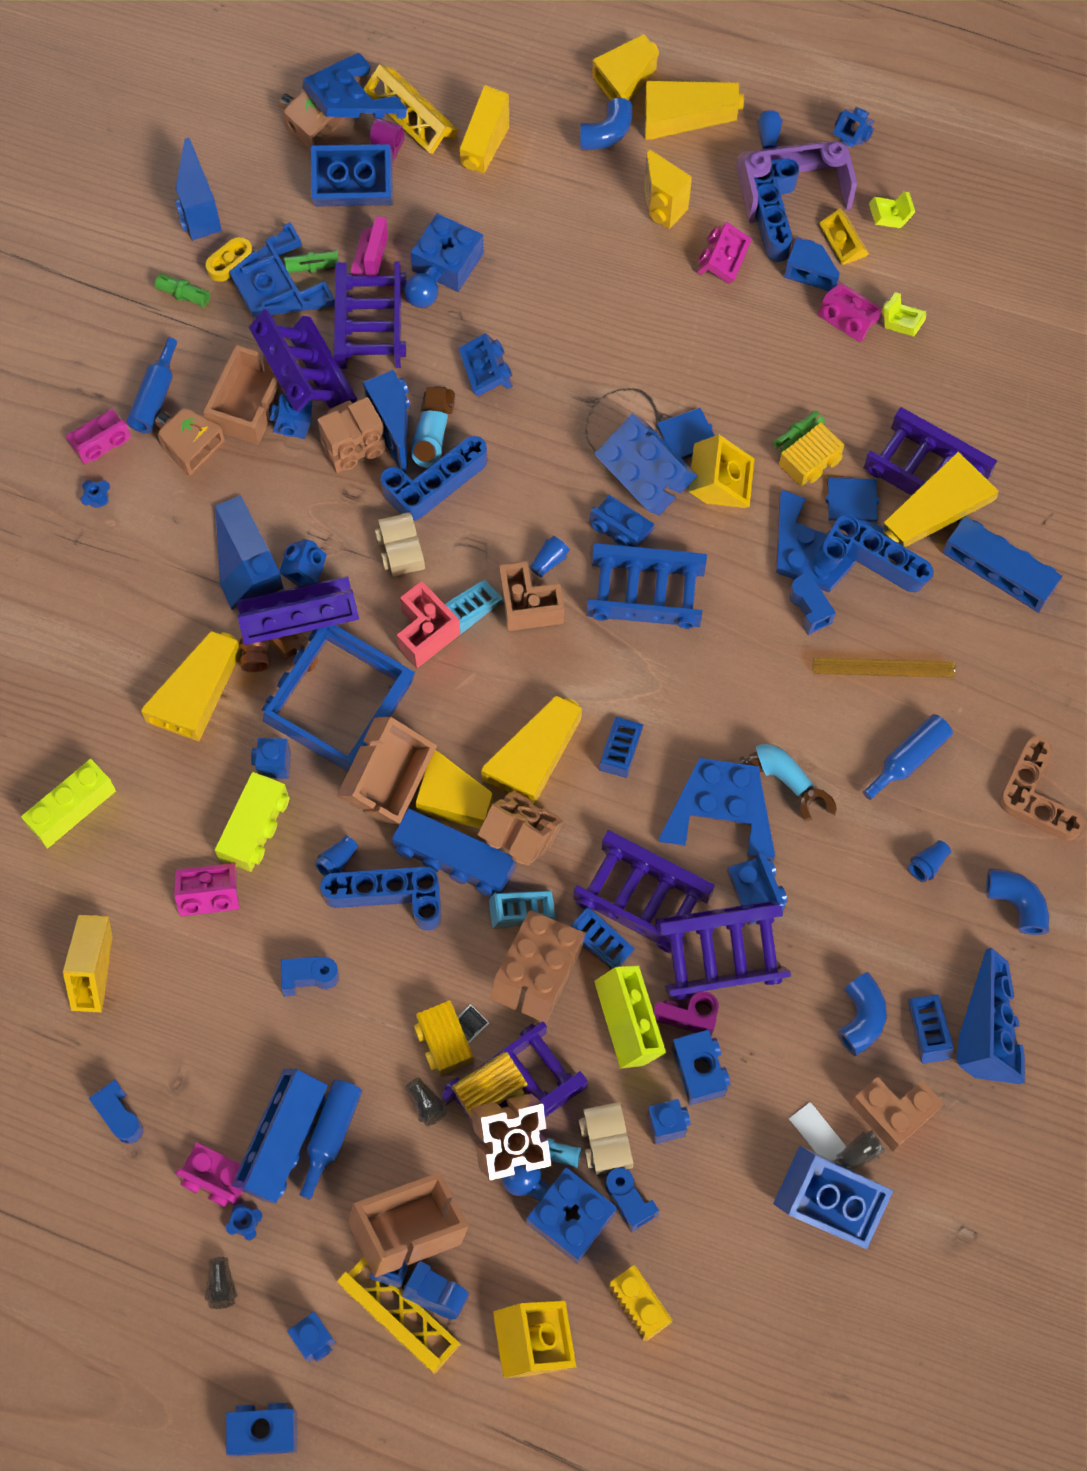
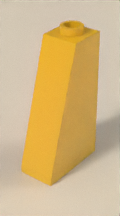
(689, 106)
(943, 499)
(194, 689)
(534, 751)

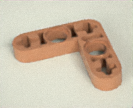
(1030, 800)

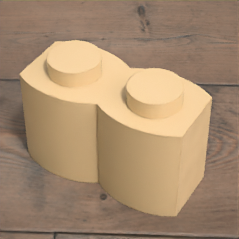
(401, 544)
(607, 1138)

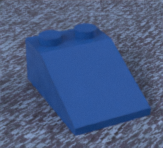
(195, 199)
(391, 404)
(832, 1197)

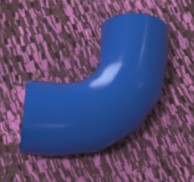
(611, 130)
(1023, 895)
(869, 1016)

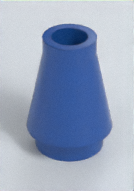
(769, 128)
(549, 556)
(336, 857)
(928, 862)

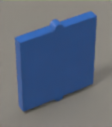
(684, 431)
(852, 498)

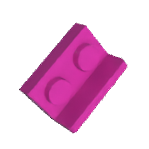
(371, 249)
(724, 252)
(849, 311)
(98, 436)
(206, 889)
(212, 1174)

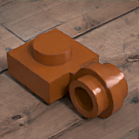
(290, 645)

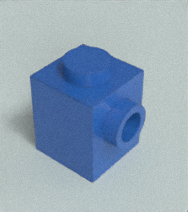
(272, 757)
(668, 1121)
(312, 1338)

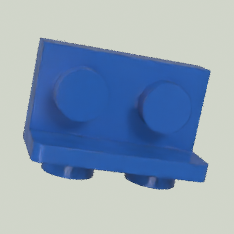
(485, 364)
(620, 523)
(756, 882)

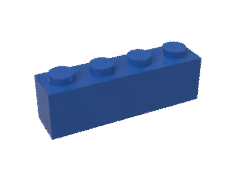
(1002, 564)
(453, 853)
(280, 1136)

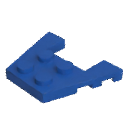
(341, 95)
(267, 284)
(800, 543)
(722, 793)

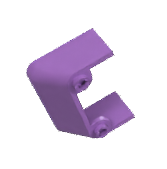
(809, 158)

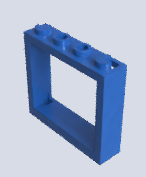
(303, 660)

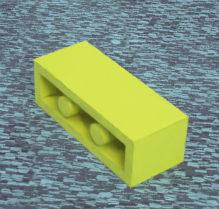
(68, 803)
(252, 822)
(629, 1016)

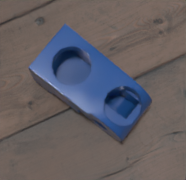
(813, 604)
(308, 972)
(119, 1120)
(627, 1199)
(435, 1292)

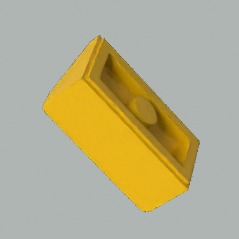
(843, 237)

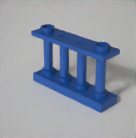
(653, 560)

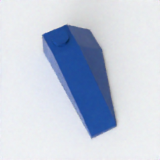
(243, 556)
(988, 1034)

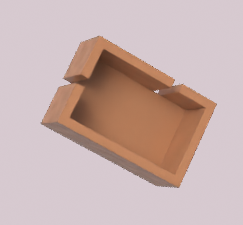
(244, 396)
(387, 770)
(539, 963)
(407, 1224)

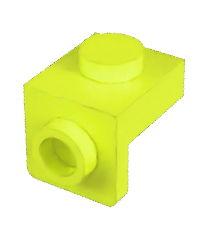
(892, 212)
(902, 317)

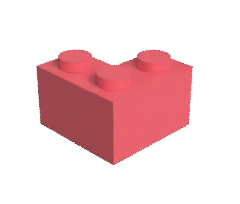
(431, 625)

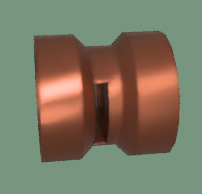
(254, 656)

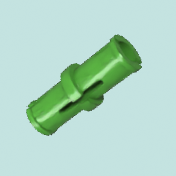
(293, 263)
(182, 290)
(797, 431)

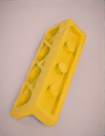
(417, 103)
(392, 1325)

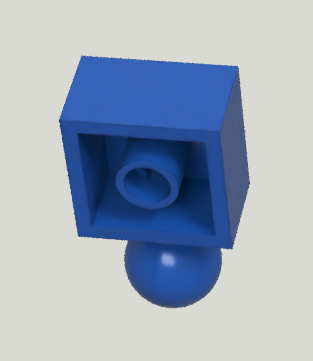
(442, 255)
(549, 1215)

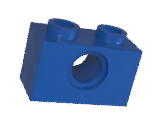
(700, 1086)
(240, 1430)

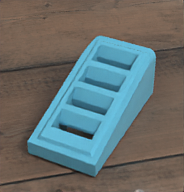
(478, 612)
(498, 899)

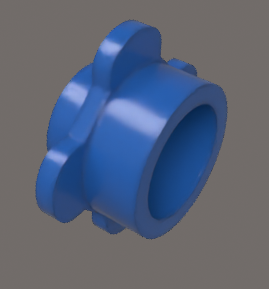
(99, 499)
(239, 1213)

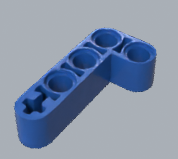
(770, 207)
(468, 457)
(874, 559)
(382, 895)

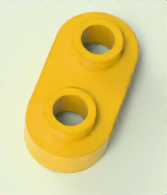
(227, 258)

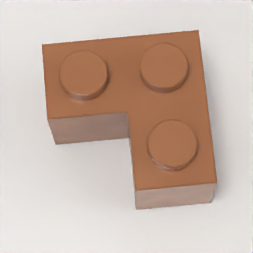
(529, 605)
(895, 1118)

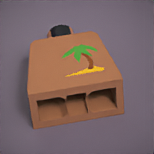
(307, 120)
(188, 438)

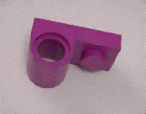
(387, 133)
(689, 1020)

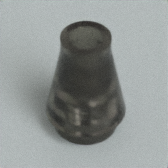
(426, 1103)
(861, 1150)
(220, 1284)

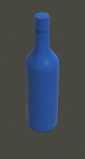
(152, 391)
(911, 753)
(330, 1131)

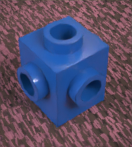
(845, 126)
(288, 421)
(303, 562)

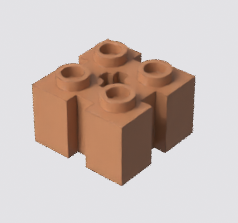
(352, 435)
(520, 828)
(521, 1125)

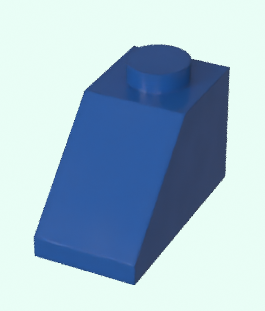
(811, 265)

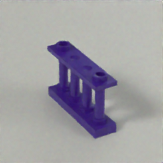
(343, 304)
(315, 355)
(930, 439)
(296, 610)
(641, 862)
(704, 925)
(567, 1084)

